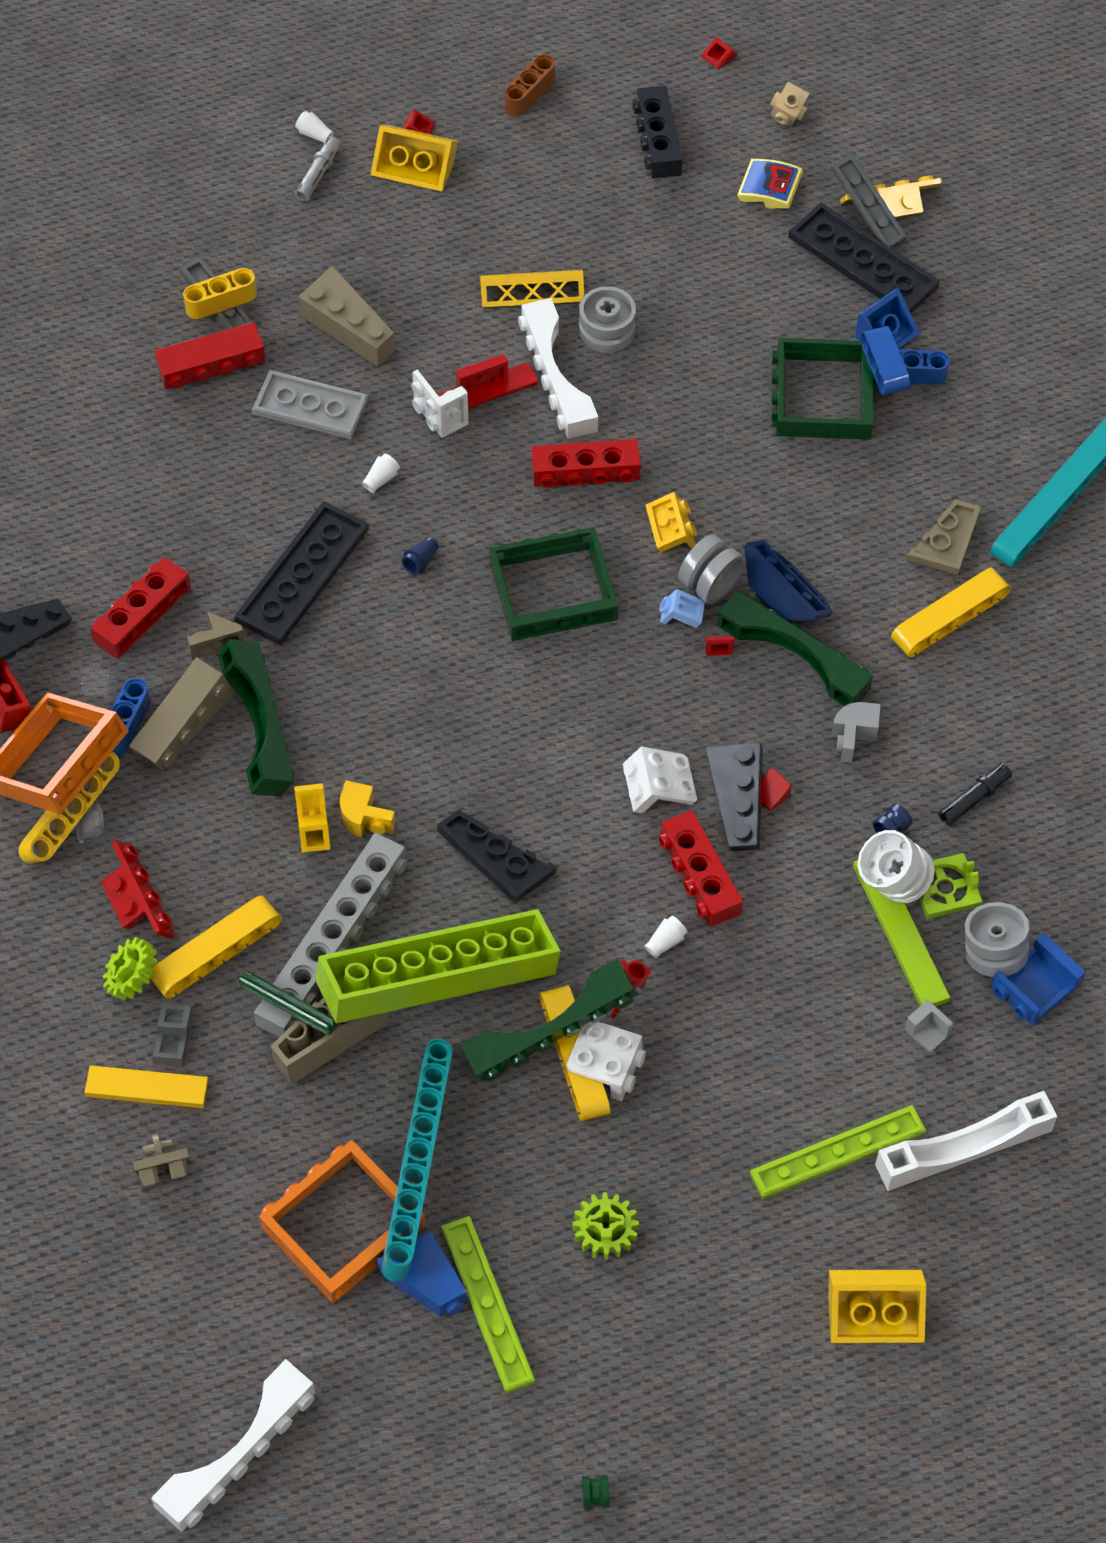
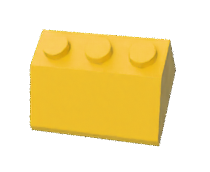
(413, 157)
(877, 1306)

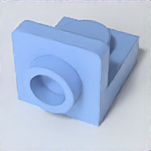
(682, 608)

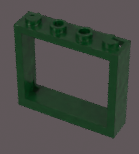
(822, 351)
(561, 618)

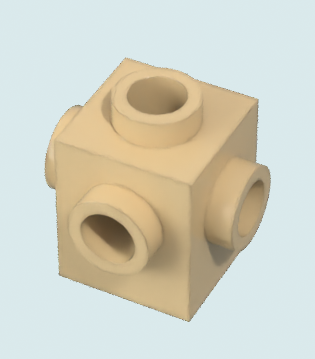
(789, 104)

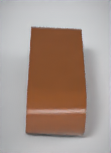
(529, 85)

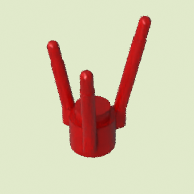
(638, 973)

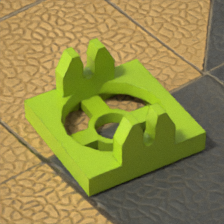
(971, 880)

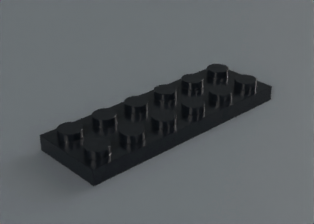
(862, 256)
(301, 573)

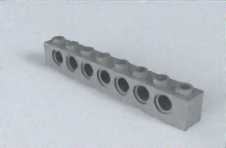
(378, 853)

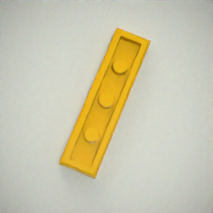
(146, 1086)

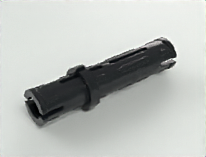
(983, 787)

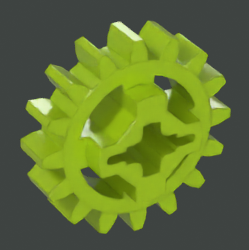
(130, 968)
(619, 1225)

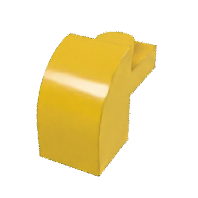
(359, 814)
(312, 818)

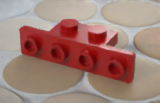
(493, 379)
(133, 894)

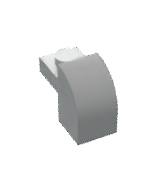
(854, 722)

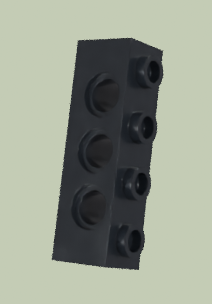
(658, 132)

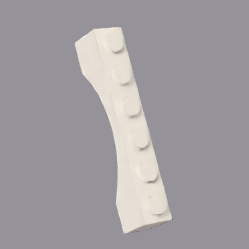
(574, 408)
(925, 1157)
(189, 1493)

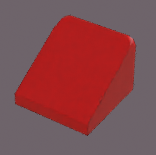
(718, 53)
(418, 122)
(719, 646)
(774, 790)

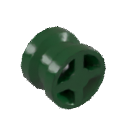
(595, 1491)

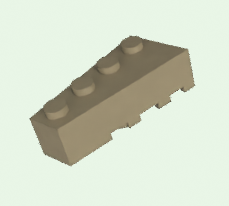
(345, 316)
(182, 714)
(305, 1048)

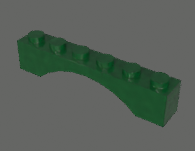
(752, 621)
(246, 672)
(605, 990)

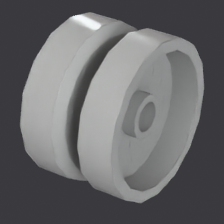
(607, 319)
(711, 569)
(997, 939)

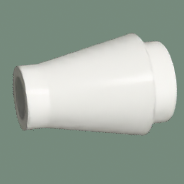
(313, 127)
(381, 472)
(666, 936)

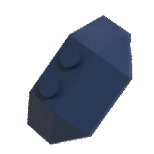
(783, 585)

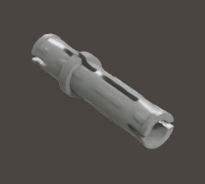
(322, 161)

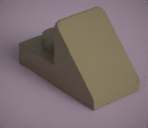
(215, 639)

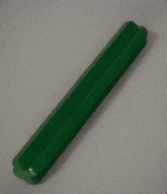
(287, 1002)

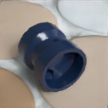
(895, 819)

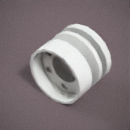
(896, 866)

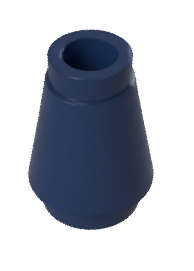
(418, 557)

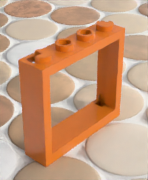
(81, 765)
(295, 1193)

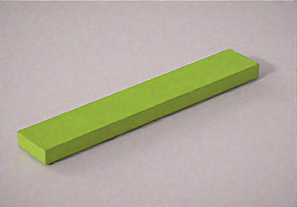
(907, 946)
(837, 1152)
(488, 1305)

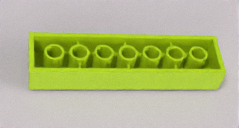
(436, 965)

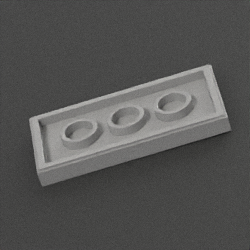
(310, 404)

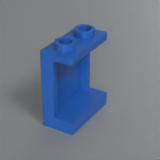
(1041, 983)

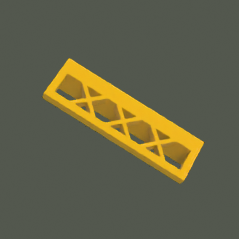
(531, 278)

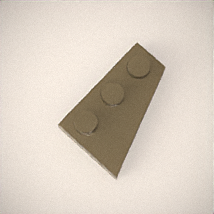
(948, 539)

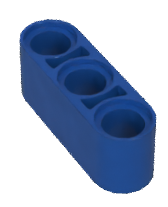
(885, 360)
(925, 366)
(131, 707)

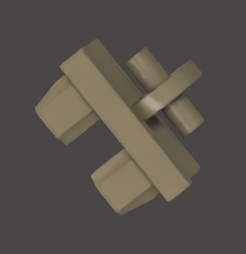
(175, 1160)

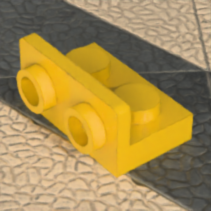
(671, 522)

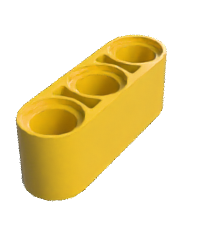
(220, 293)

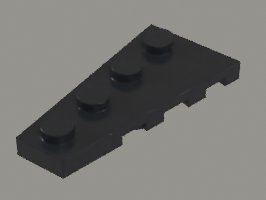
(501, 862)

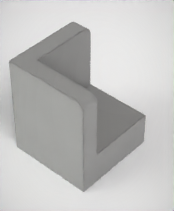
(928, 1026)

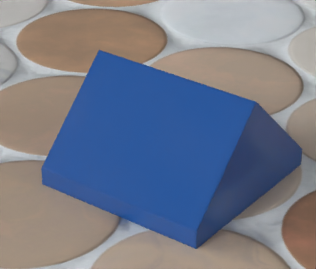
(889, 312)

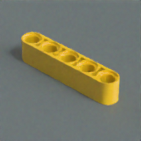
(949, 611)
(64, 823)
(214, 945)
(587, 1094)

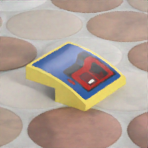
(770, 183)

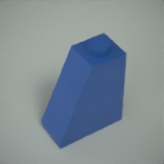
(431, 1278)

